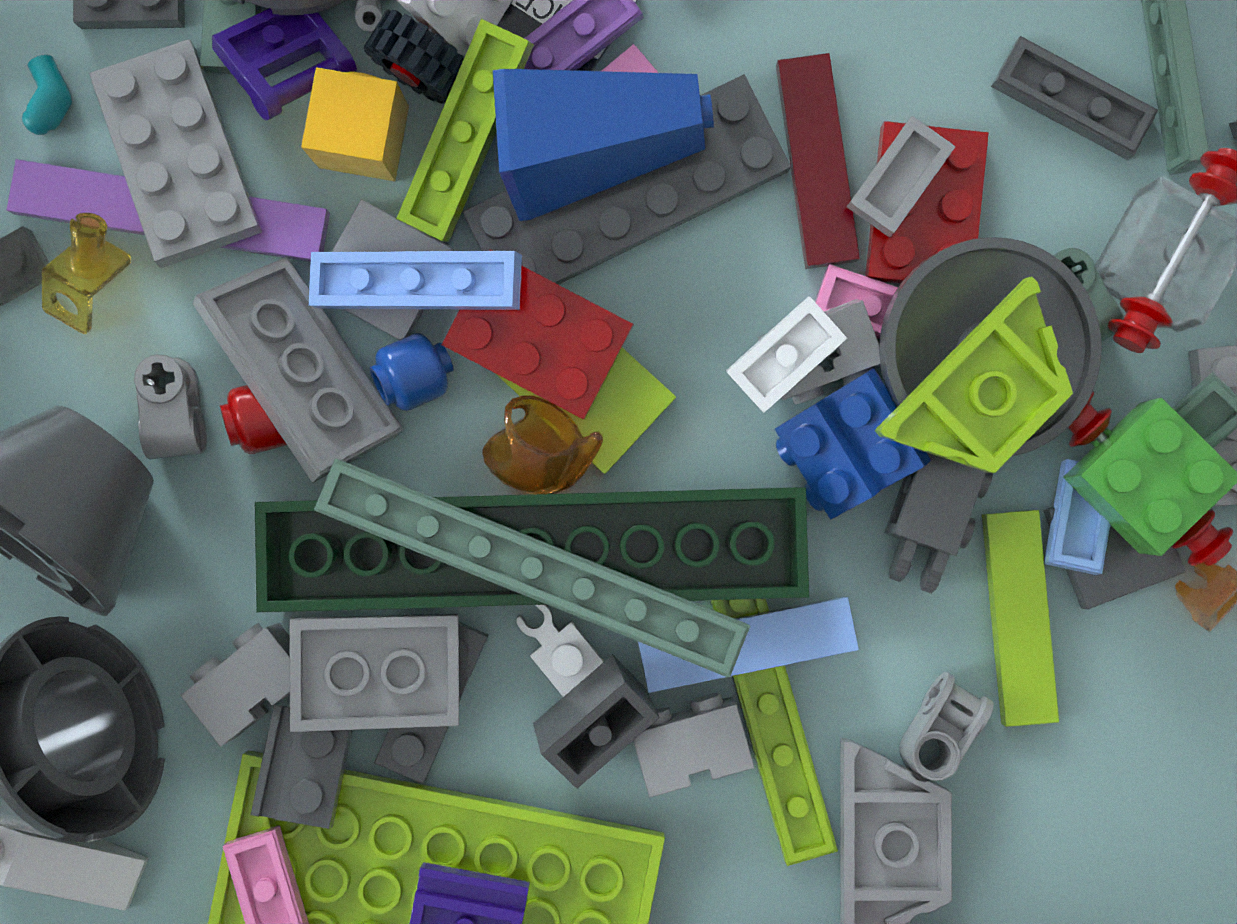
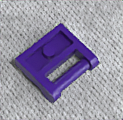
(273, 43)

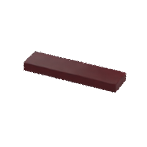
(817, 160)

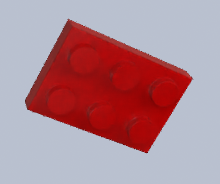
(942, 215)
(550, 346)

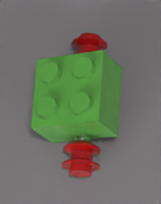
(1153, 480)

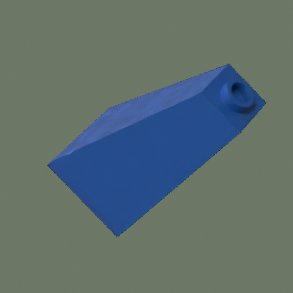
(590, 130)

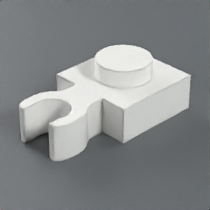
(563, 654)

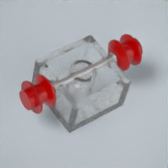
(1172, 253)

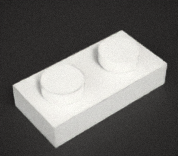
(786, 354)

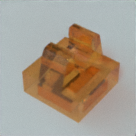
(1213, 603)

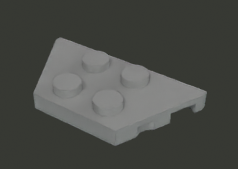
(891, 840)

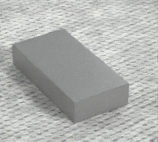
(901, 176)

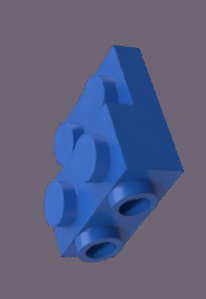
(840, 449)

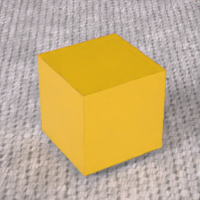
(355, 124)

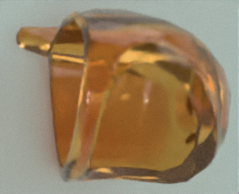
(541, 449)

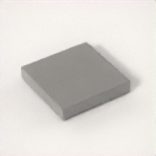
(380, 232)

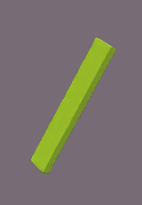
(781, 753)

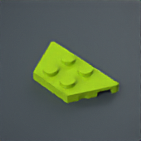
(987, 389)

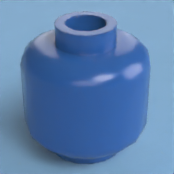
(411, 371)

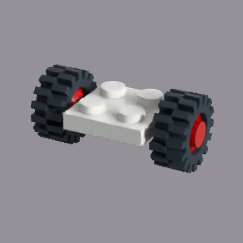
(429, 52)

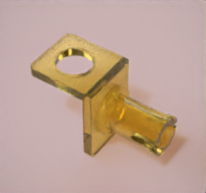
(81, 271)

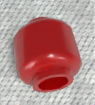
(248, 423)

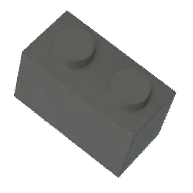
(594, 721)

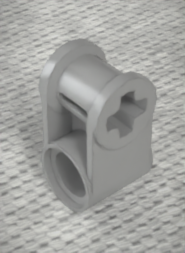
(172, 415)
(947, 725)

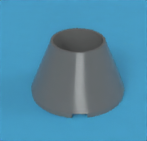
(71, 505)
(75, 732)

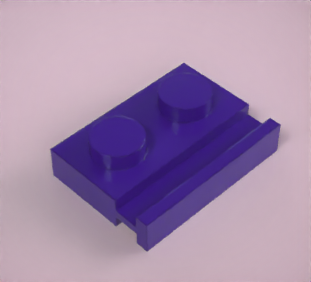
(467, 897)

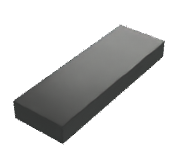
(1074, 98)

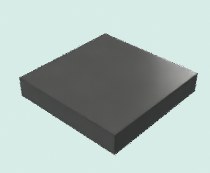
(1122, 571)

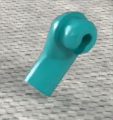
(50, 99)

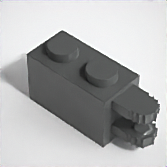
(935, 514)

